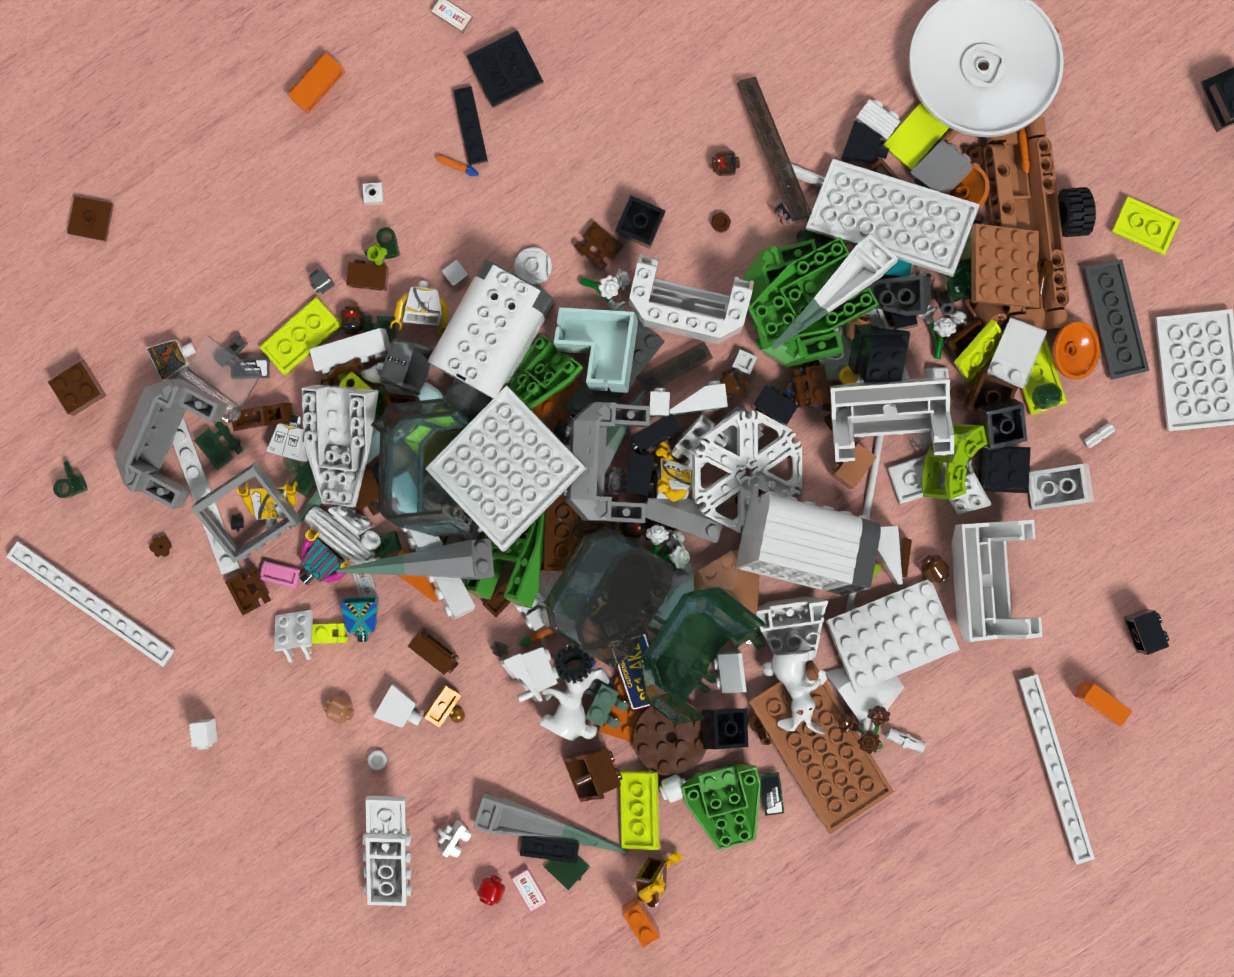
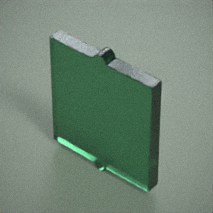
(567, 872)

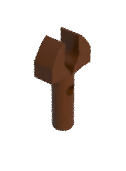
(1044, 268)

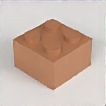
(851, 472)

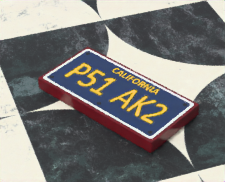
(630, 675)

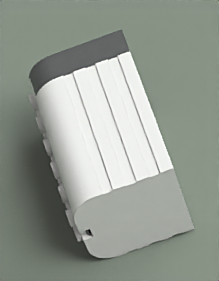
(491, 329)
(808, 544)

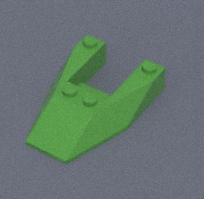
(526, 575)

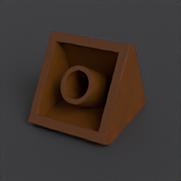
(962, 339)

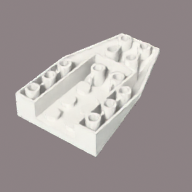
(338, 439)

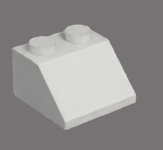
(731, 672)

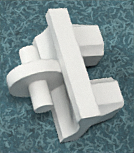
(450, 837)

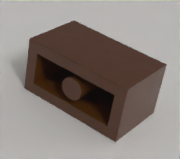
(367, 275)

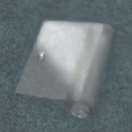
(215, 376)

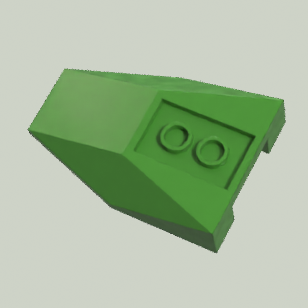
(798, 286)

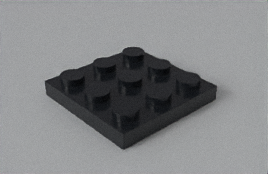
(505, 69)

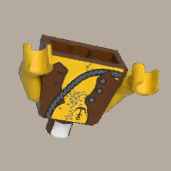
(652, 878)

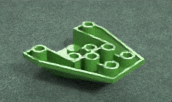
(543, 373)
(725, 803)

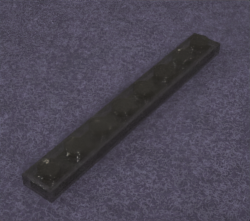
(774, 148)

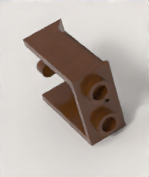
(433, 652)

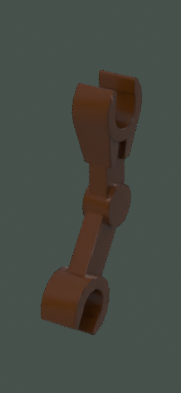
(352, 366)

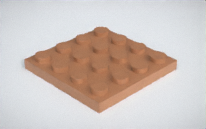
(1004, 266)

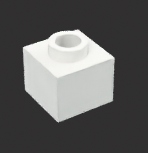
(378, 198)

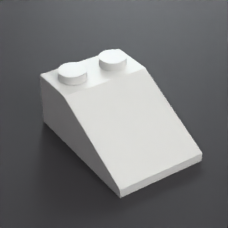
(1017, 352)
(706, 399)
(1060, 487)
(889, 553)

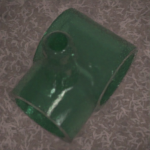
(392, 246)
(75, 482)

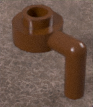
(761, 731)

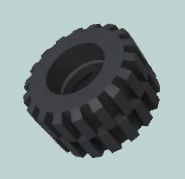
(1076, 211)

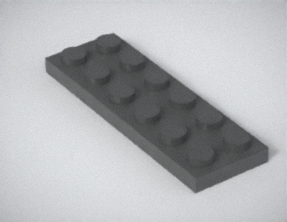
(1116, 319)
(645, 348)

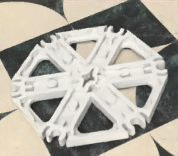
(747, 452)

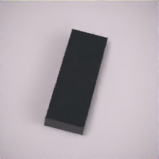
(549, 849)

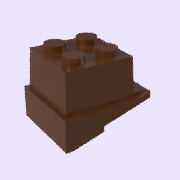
(593, 773)

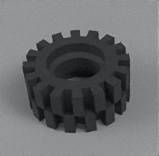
(577, 673)

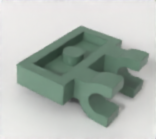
(603, 704)

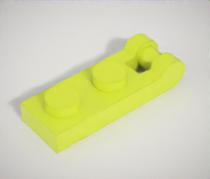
(324, 633)

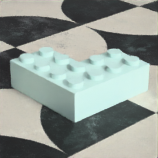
(606, 337)

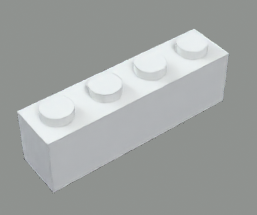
(342, 351)

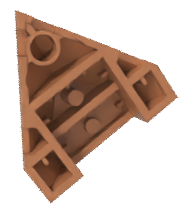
(737, 583)

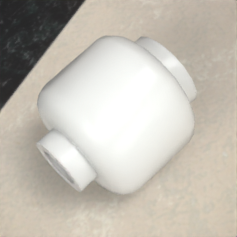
(671, 788)

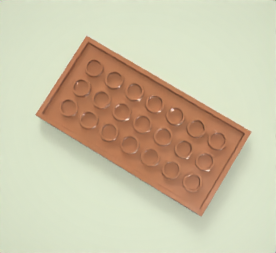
(827, 767)

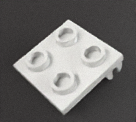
(975, 495)
(294, 631)

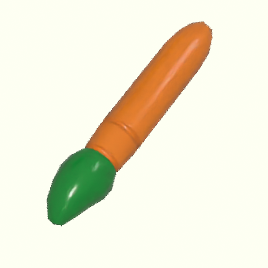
(538, 636)

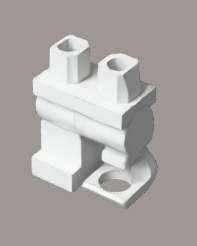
(689, 439)

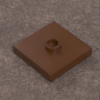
(90, 218)

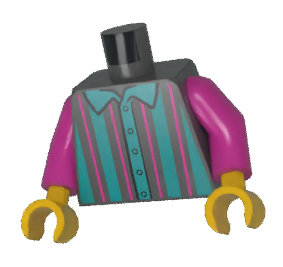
(320, 560)

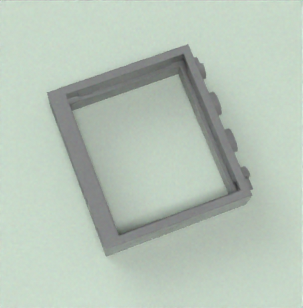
(220, 534)

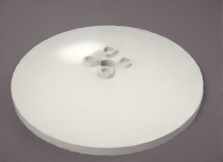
(1020, 55)

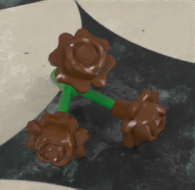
(869, 741)

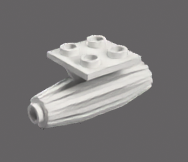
(342, 531)

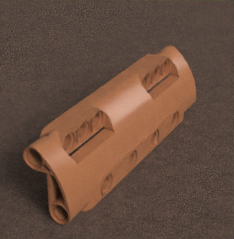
(1015, 208)

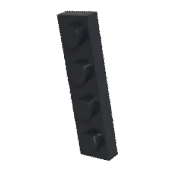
(470, 125)

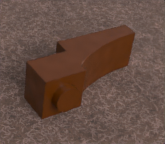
(263, 416)

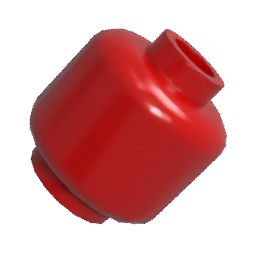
(491, 890)

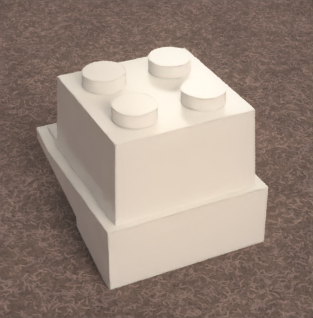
(532, 672)

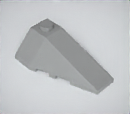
(684, 516)

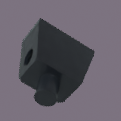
(863, 145)

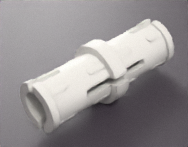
(905, 740)

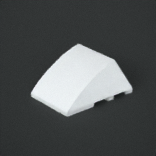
(792, 623)
(881, 694)

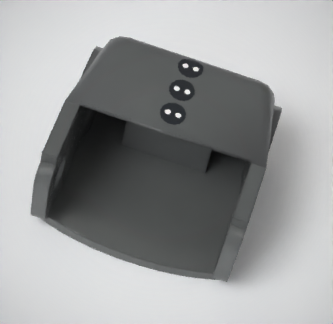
(406, 366)

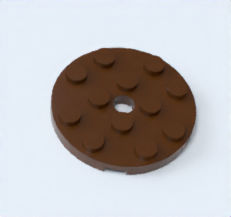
(665, 756)

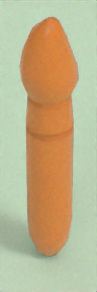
(1024, 151)

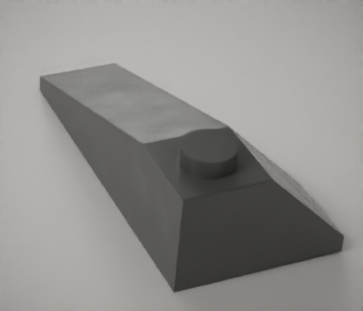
(903, 294)
(467, 399)

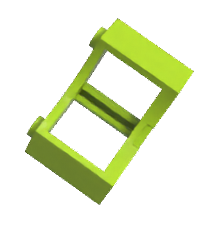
(967, 442)

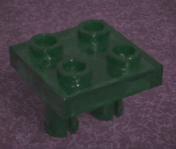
(960, 284)

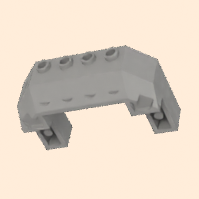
(152, 433)
(588, 443)

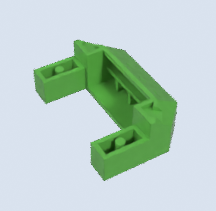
(763, 271)

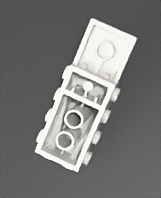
(387, 851)

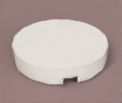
(533, 265)

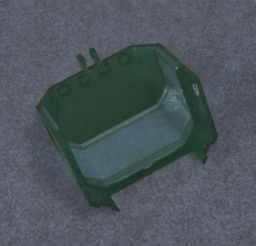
(686, 648)

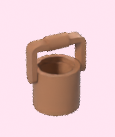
(986, 312)

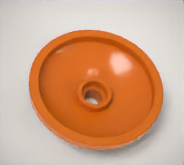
(974, 185)
(1076, 350)

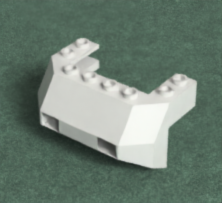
(685, 308)
(891, 409)
(983, 581)

